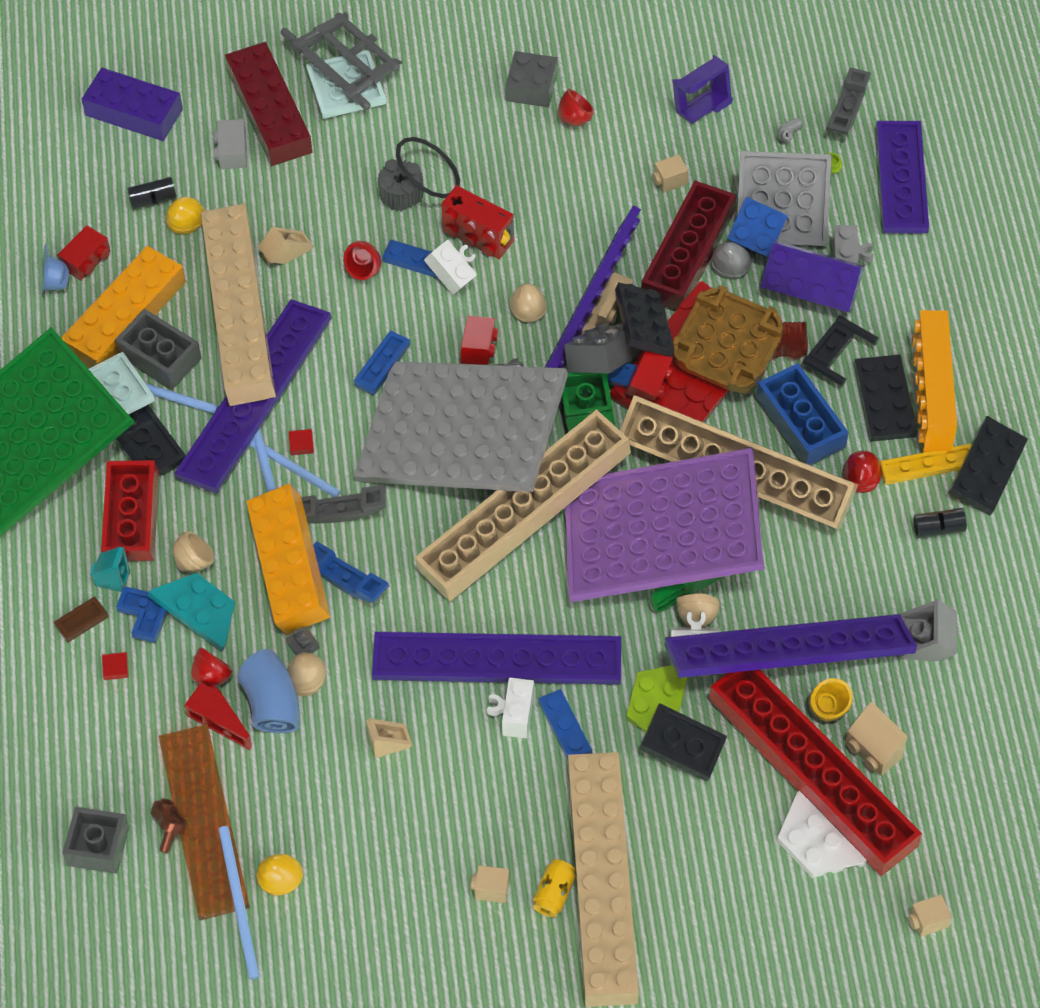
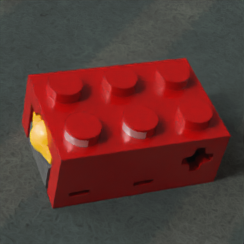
(477, 222)

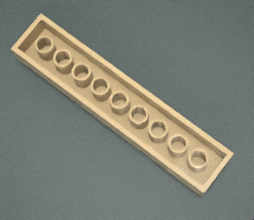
(237, 305)
(778, 476)
(513, 516)
(602, 880)

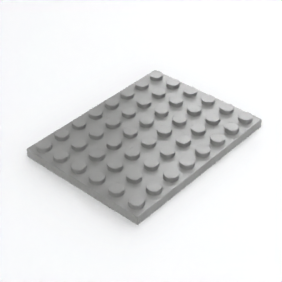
(462, 426)

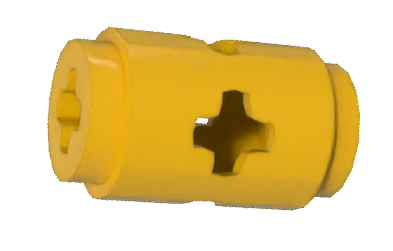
(548, 899)

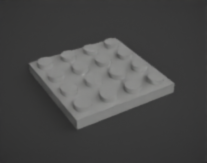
(792, 185)

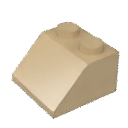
(876, 740)

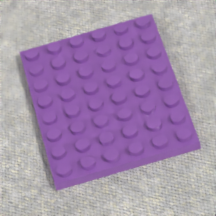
(665, 526)

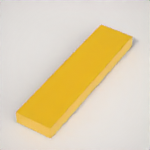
(922, 464)

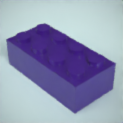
(132, 104)
(812, 276)

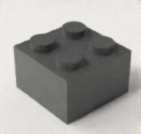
(531, 79)
(95, 839)

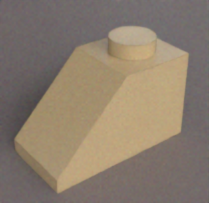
(284, 245)

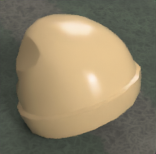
(528, 303)
(192, 553)
(696, 604)
(307, 673)

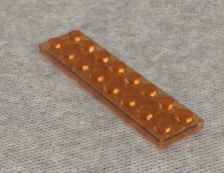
(201, 801)

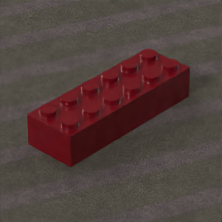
(268, 104)
(689, 243)

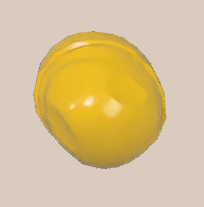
(184, 215)
(830, 699)
(279, 874)

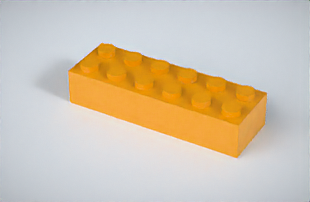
(142, 285)
(934, 381)
(288, 559)

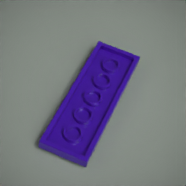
(902, 177)

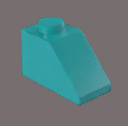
(111, 569)

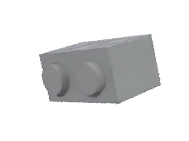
(231, 144)

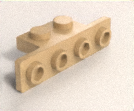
(607, 304)

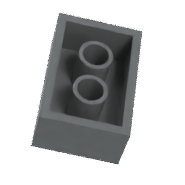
(158, 348)
(599, 350)

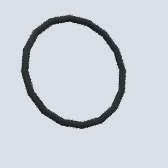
(438, 150)

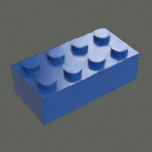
(802, 414)

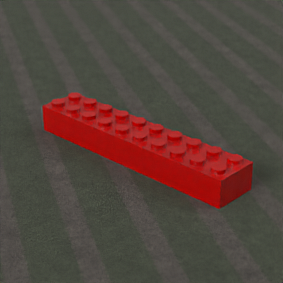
(816, 768)

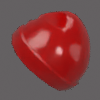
(574, 109)
(362, 260)
(863, 469)
(209, 669)

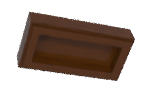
(81, 619)

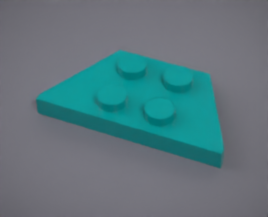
(198, 607)

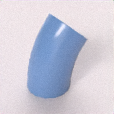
(270, 693)

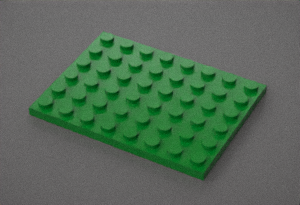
(50, 423)

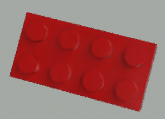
(130, 508)

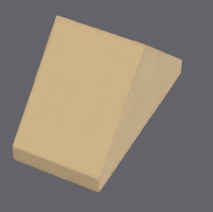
(387, 737)

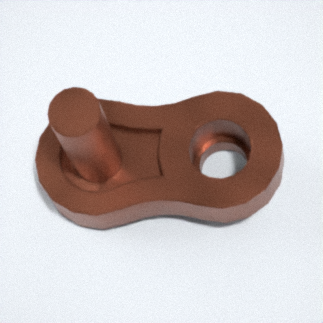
(169, 820)

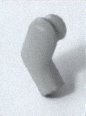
(786, 129)

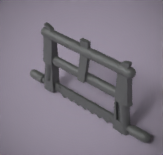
(324, 31)

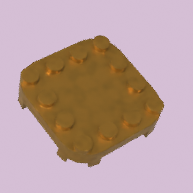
(728, 340)

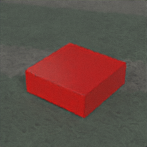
(301, 442)
(115, 666)

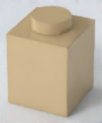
(670, 173)
(491, 884)
(930, 915)

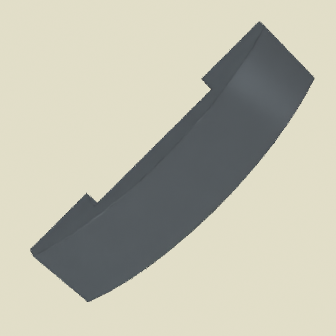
(849, 102)
(345, 507)

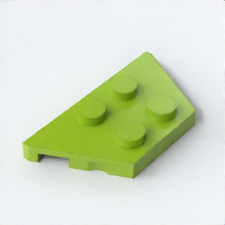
(652, 688)

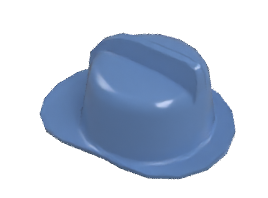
(54, 272)

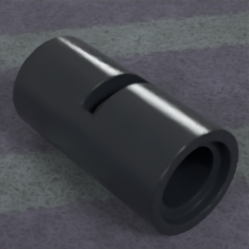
(151, 193)
(940, 523)

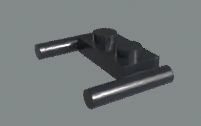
(832, 345)

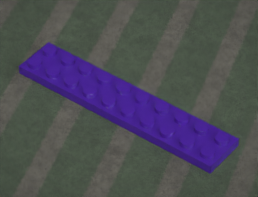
(595, 287)
(235, 426)
(789, 645)
(496, 657)

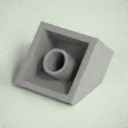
(933, 631)

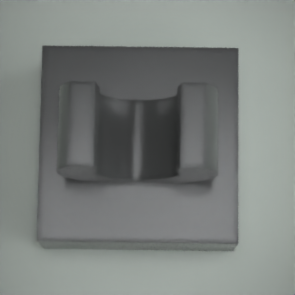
(302, 641)

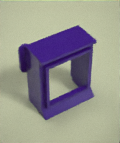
(714, 98)

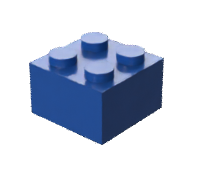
(757, 227)

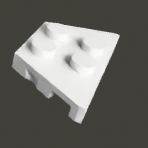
(815, 841)

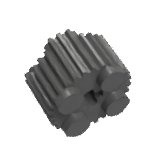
(396, 188)

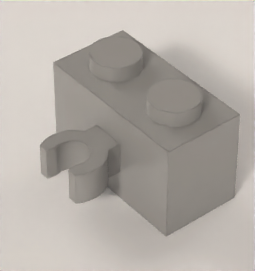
(846, 245)

